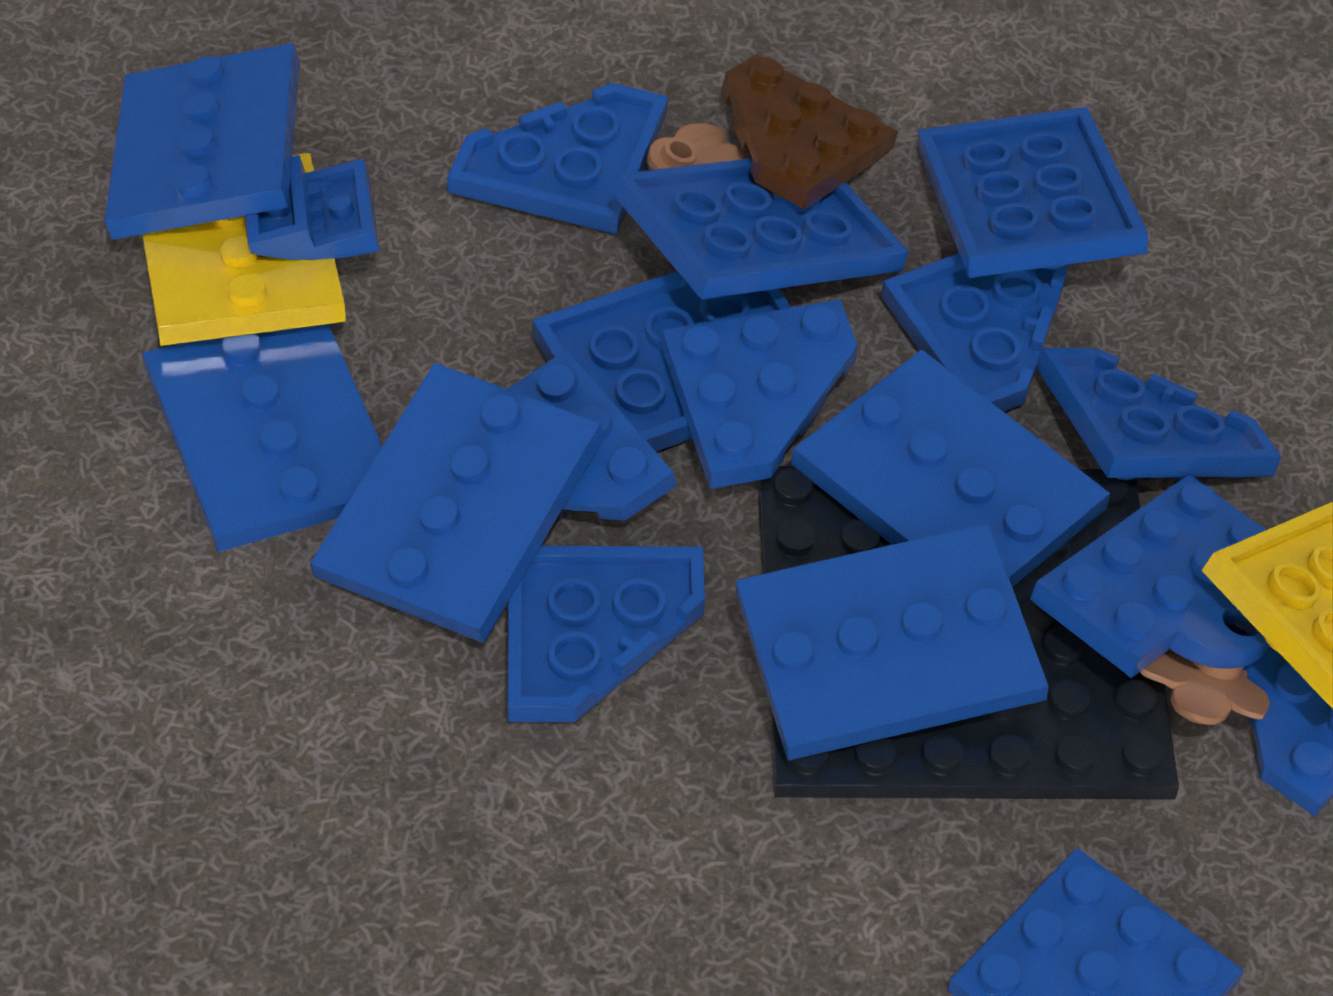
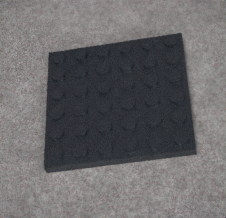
(1087, 741)

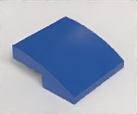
(325, 217)

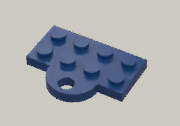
(1145, 586)

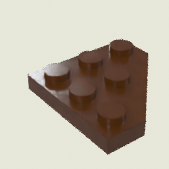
(799, 132)

